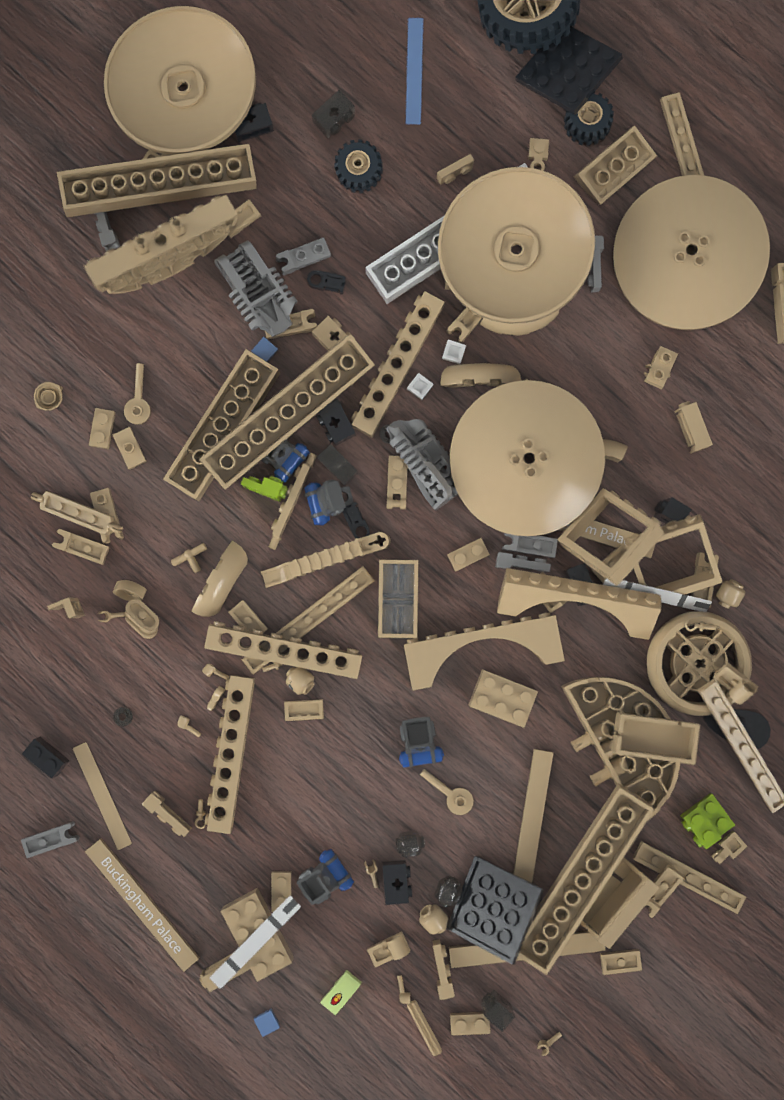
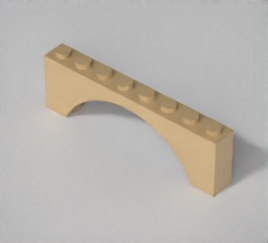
(633, 608)
(537, 635)

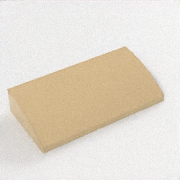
(615, 165)

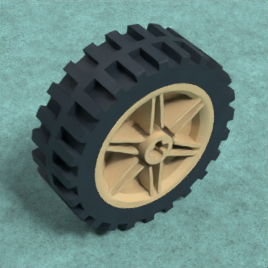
(534, 30)

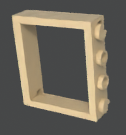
(631, 556)
(693, 582)

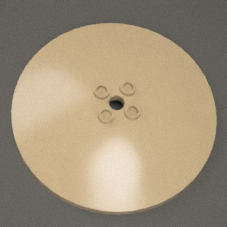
(173, 50)
(510, 210)
(696, 288)
(491, 466)

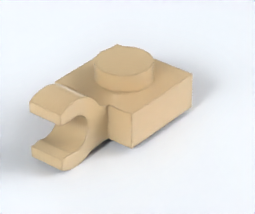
(731, 846)

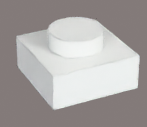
(454, 352)
(420, 386)

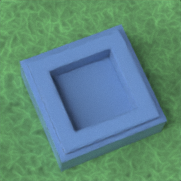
(264, 349)
(267, 1022)

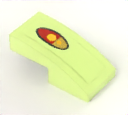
(341, 992)

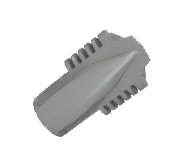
(257, 290)
(424, 459)

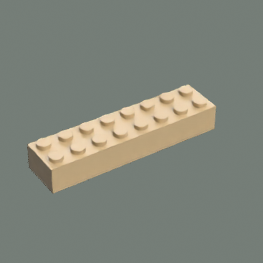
(233, 404)

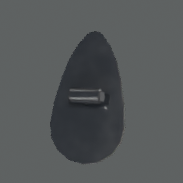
(753, 722)

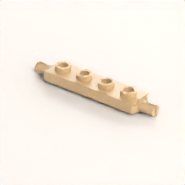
(287, 507)
(77, 512)

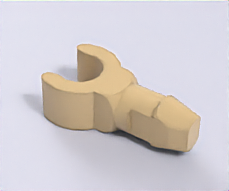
(215, 698)

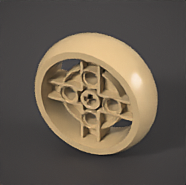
(670, 637)

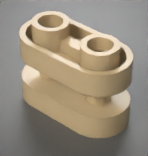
(141, 618)

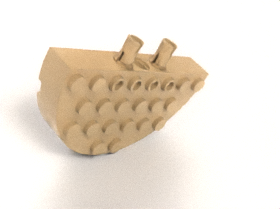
(164, 250)
(596, 705)

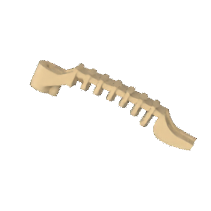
(328, 557)

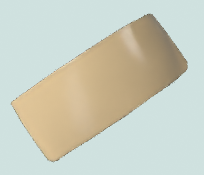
(48, 396)
(129, 590)

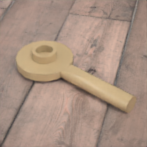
(137, 410)
(458, 800)

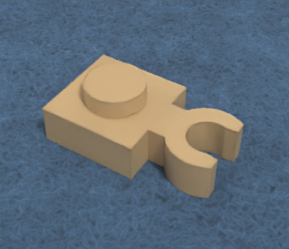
(538, 151)

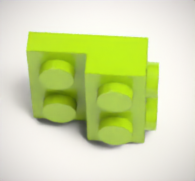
(269, 487)
(706, 821)

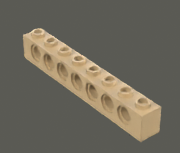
(423, 303)
(215, 642)
(224, 823)

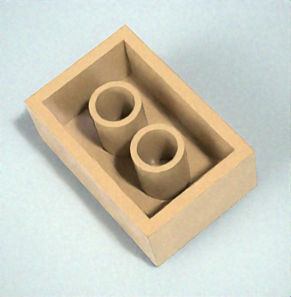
(503, 698)

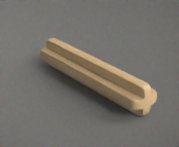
(424, 1028)

